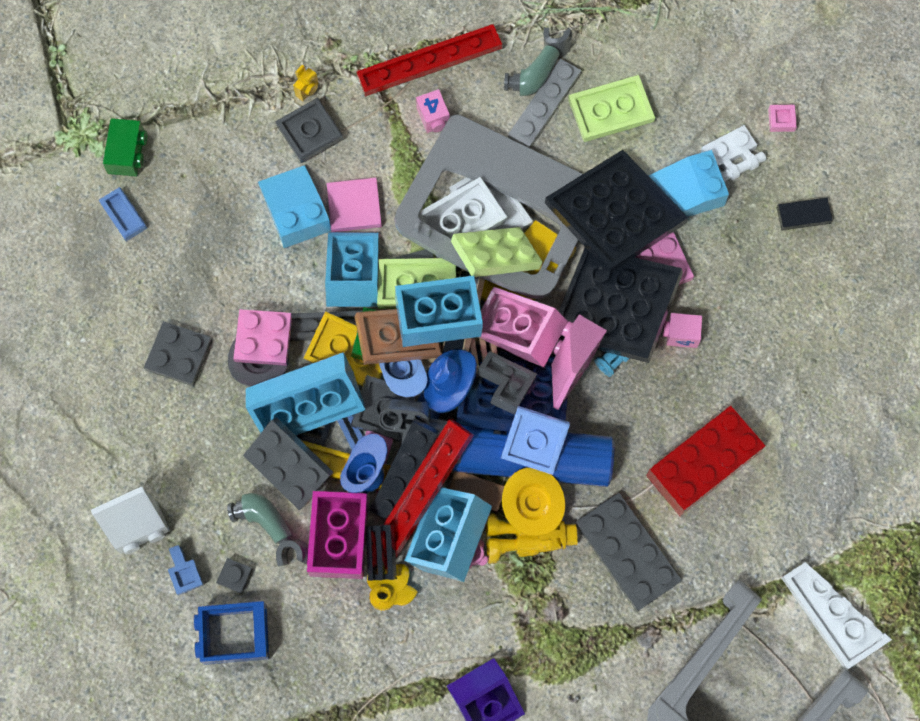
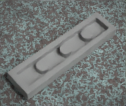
(544, 104)

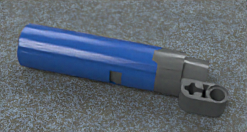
(582, 460)

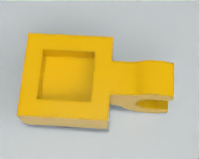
(306, 83)

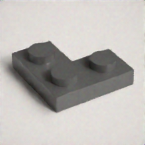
(512, 379)

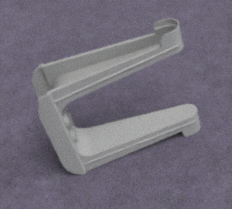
(742, 602)

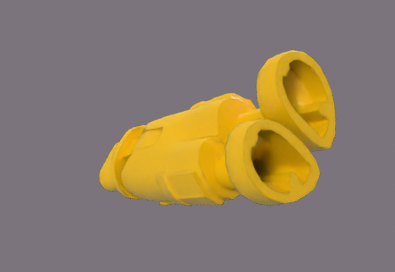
(524, 544)

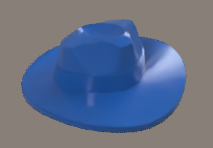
(449, 380)

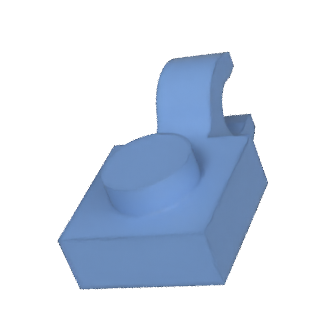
(184, 574)

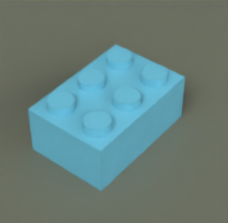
(438, 311)
(449, 534)

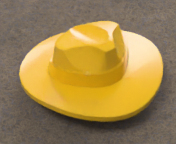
(533, 502)

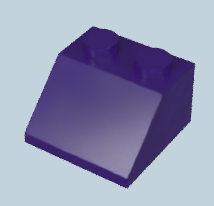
(485, 695)

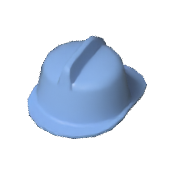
(405, 377)

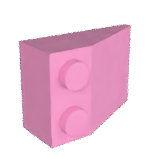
(521, 326)
(573, 356)

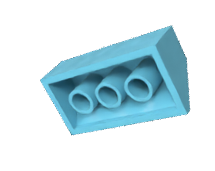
(307, 396)

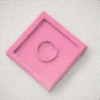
(354, 205)

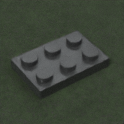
(287, 463)

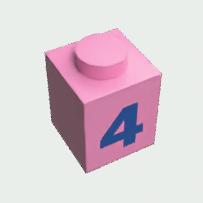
(432, 111)
(683, 330)

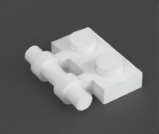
(731, 147)

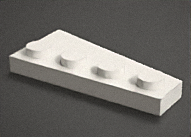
(834, 617)

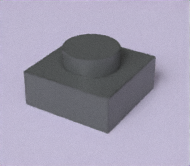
(234, 576)

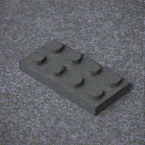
(628, 552)

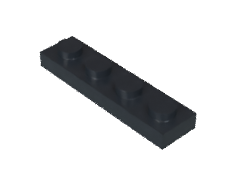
(405, 465)

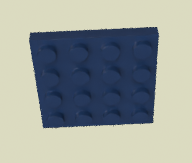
(479, 412)

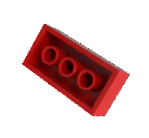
(705, 460)

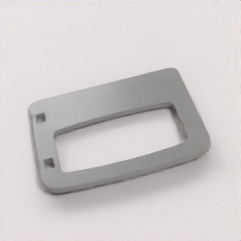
(504, 166)

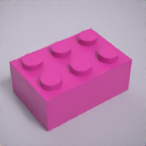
(337, 535)

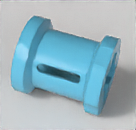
(609, 363)

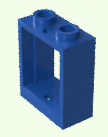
(261, 638)

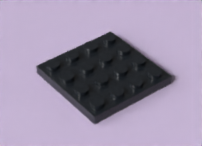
(616, 211)
(625, 303)

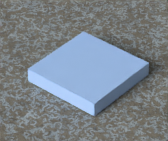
(535, 440)

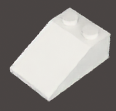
(464, 211)
(131, 520)

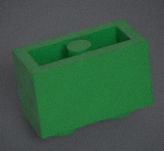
(124, 147)

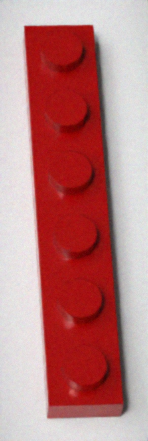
(429, 60)
(426, 484)

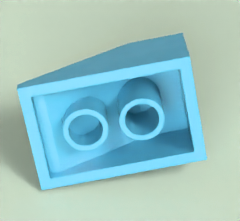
(693, 183)
(295, 206)
(352, 269)

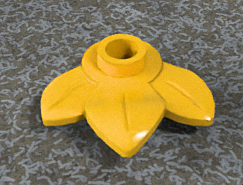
(397, 590)

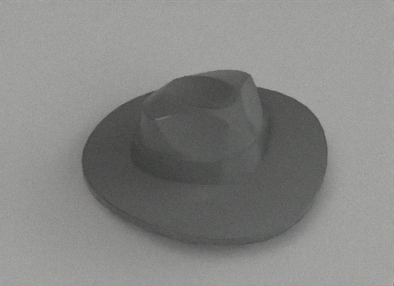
(252, 373)

